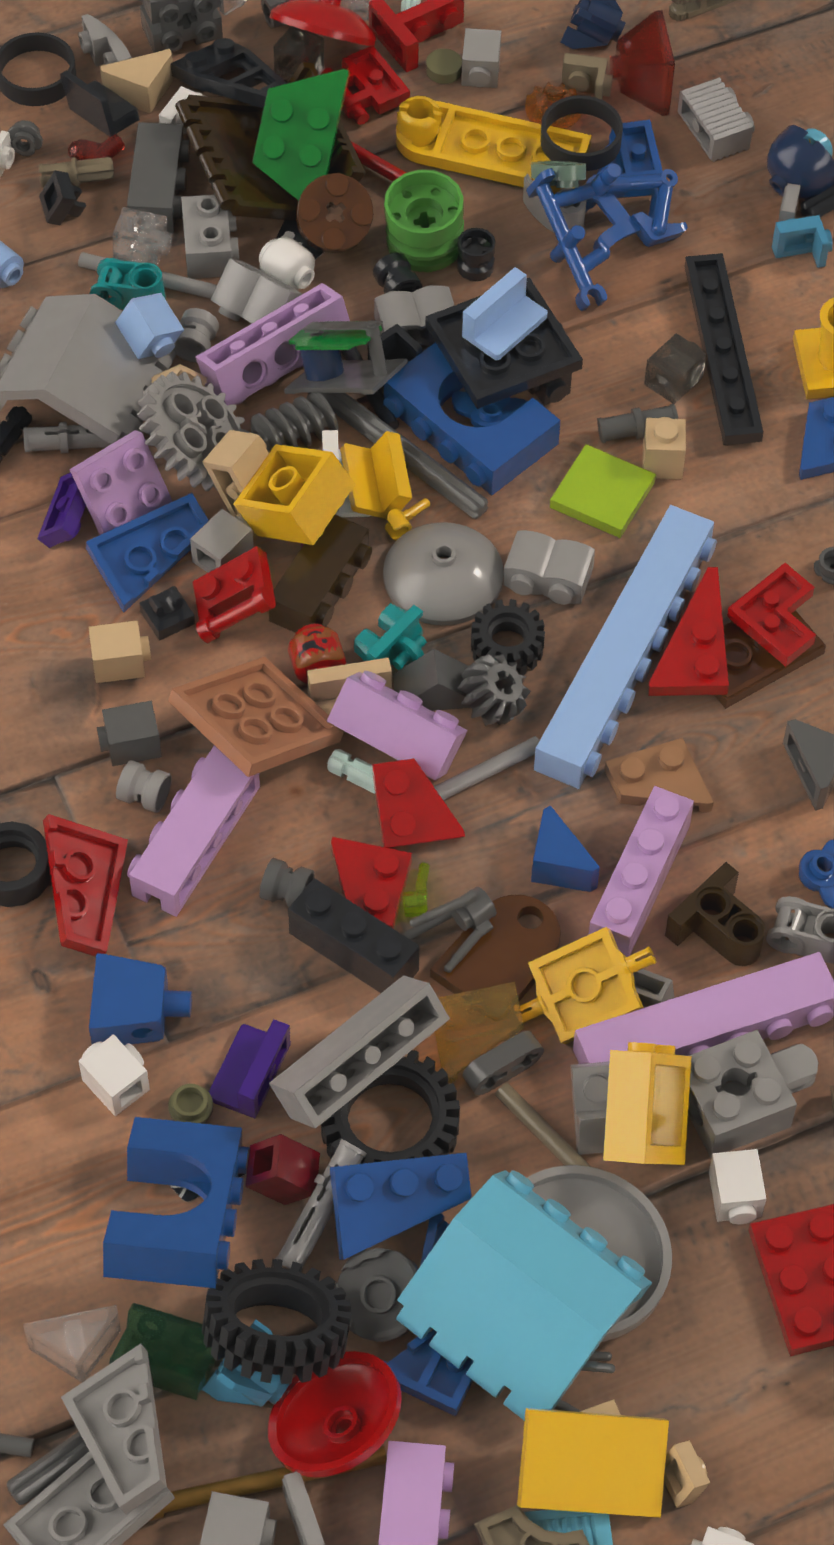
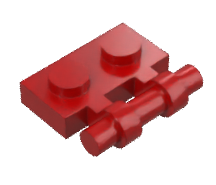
(376, 83)

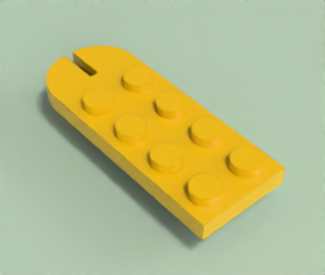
(476, 140)

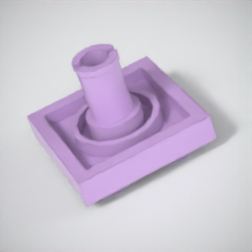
(121, 483)

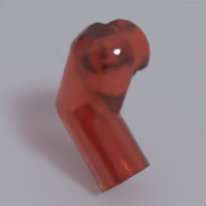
(87, 149)

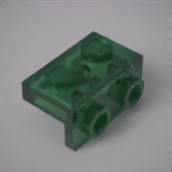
(174, 1348)

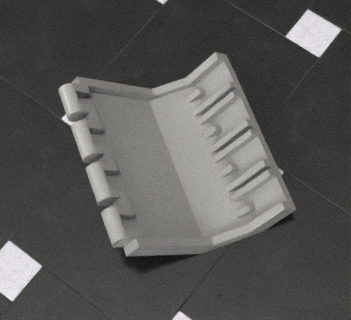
(79, 365)

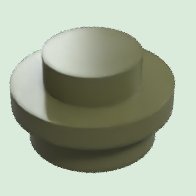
(190, 1104)

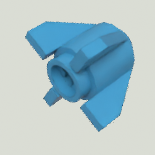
(234, 1388)

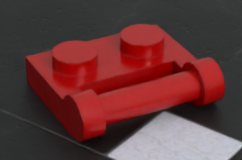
(230, 585)

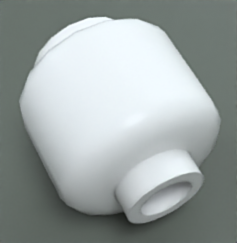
(288, 262)

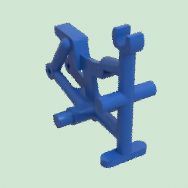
(604, 191)

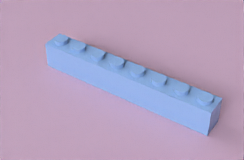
(624, 648)

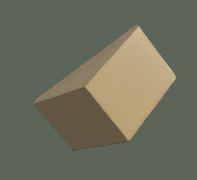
(140, 79)

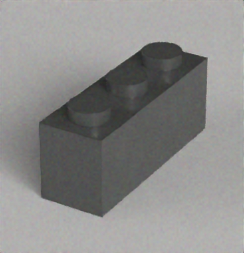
(158, 170)

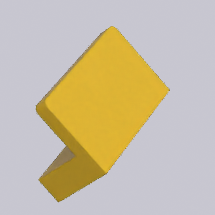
(378, 476)

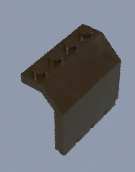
(225, 141)

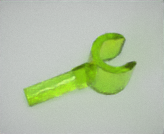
(416, 901)

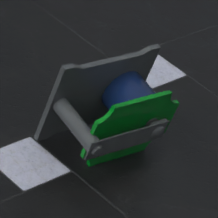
(323, 363)

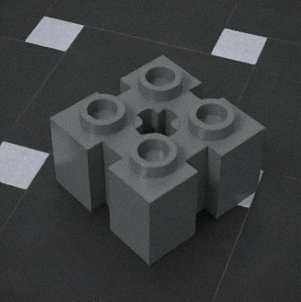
(176, 21)

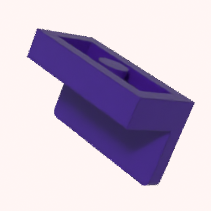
(250, 1067)

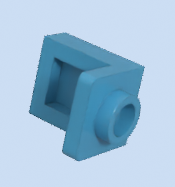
(802, 237)

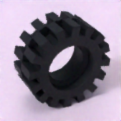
(509, 619)

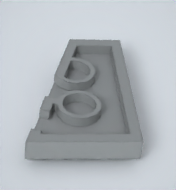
(121, 1428)

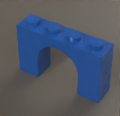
(486, 454)
(185, 1245)

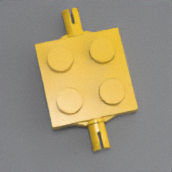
(585, 983)

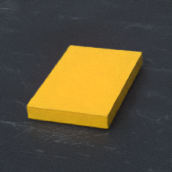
(593, 1462)

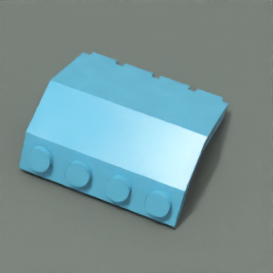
(519, 1293)

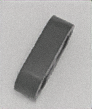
(503, 1063)

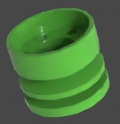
(424, 219)

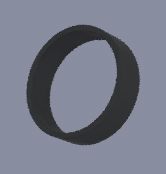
(34, 42)
(582, 105)

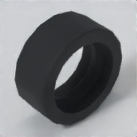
(31, 886)

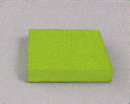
(602, 491)

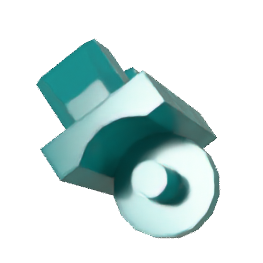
(401, 641)

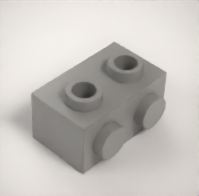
(208, 236)

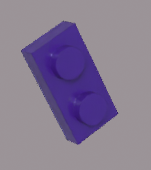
(64, 513)

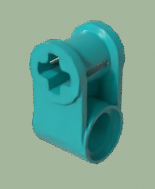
(127, 281)

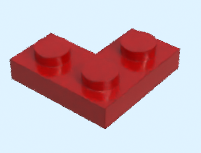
(767, 614)

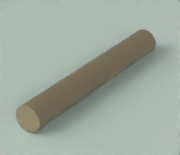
(538, 1126)

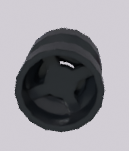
(476, 254)
(399, 274)

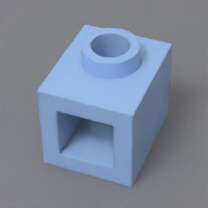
(149, 326)

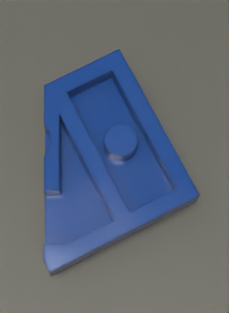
(637, 151)
(431, 1376)

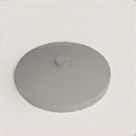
(623, 1218)

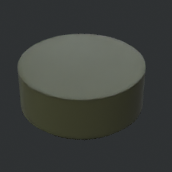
(444, 66)

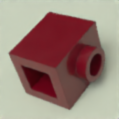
(282, 1169)

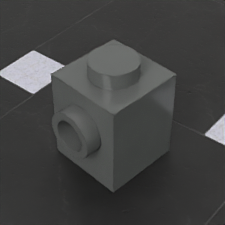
(130, 733)

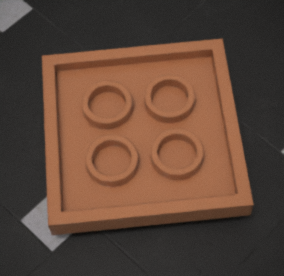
(255, 716)

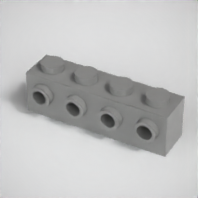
(359, 1051)

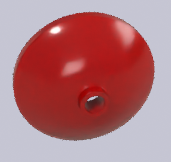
(326, 19)
(335, 1418)

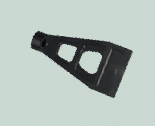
(204, 67)

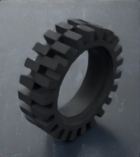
(436, 1093)
(269, 1352)

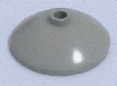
(449, 588)

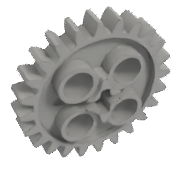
(186, 424)

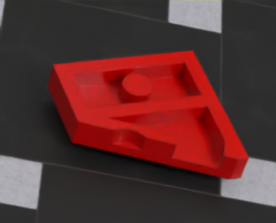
(410, 806)
(372, 876)

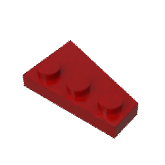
(85, 882)

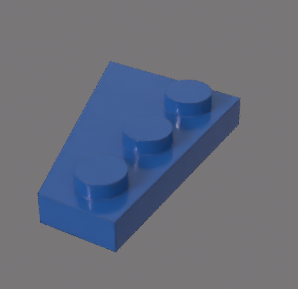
(394, 1195)

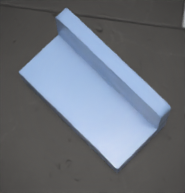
(502, 316)

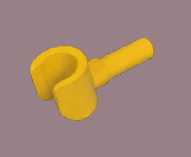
(399, 520)

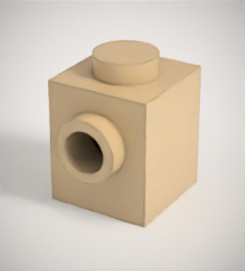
(664, 447)
(118, 651)

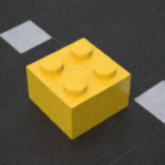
(294, 494)

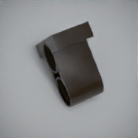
(720, 929)

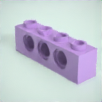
(262, 350)

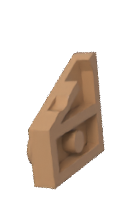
(662, 766)

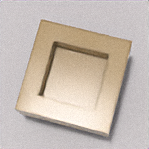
(684, 1474)

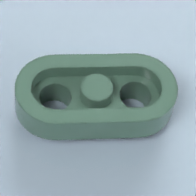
(566, 172)

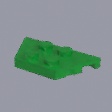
(300, 130)

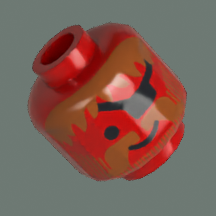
(315, 649)

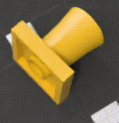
(816, 355)

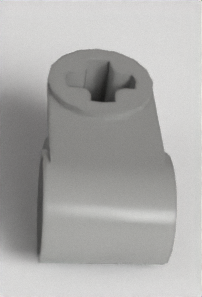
(806, 931)

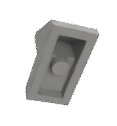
(590, 1105)

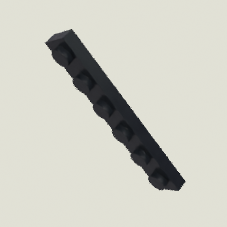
(724, 349)

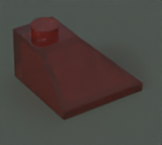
(646, 64)

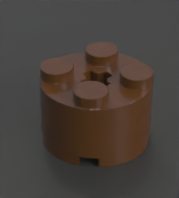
(334, 191)

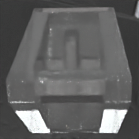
(74, 1340)

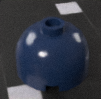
(799, 163)

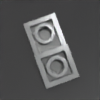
(101, 42)

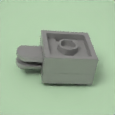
(757, 1098)

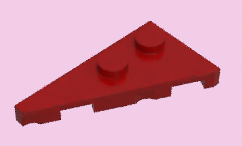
(697, 652)

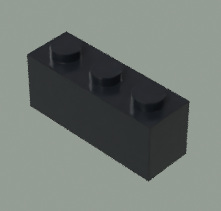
(352, 937)

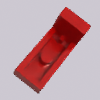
(405, 30)

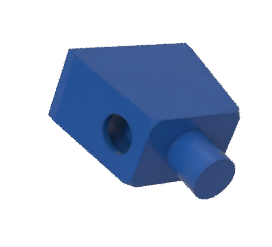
(133, 1000)

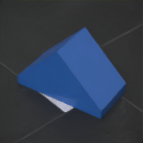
(561, 857)

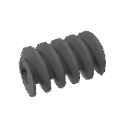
(295, 421)

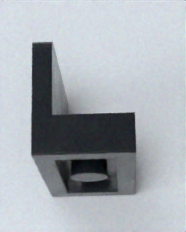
(98, 104)

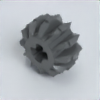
(494, 689)

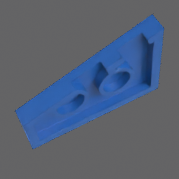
(146, 548)

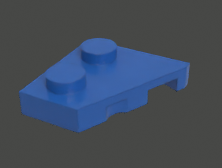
(818, 440)

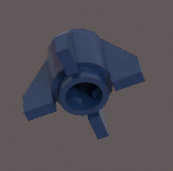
(596, 24)

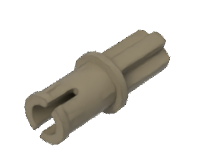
(80, 170)

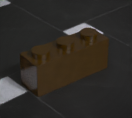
(321, 575)

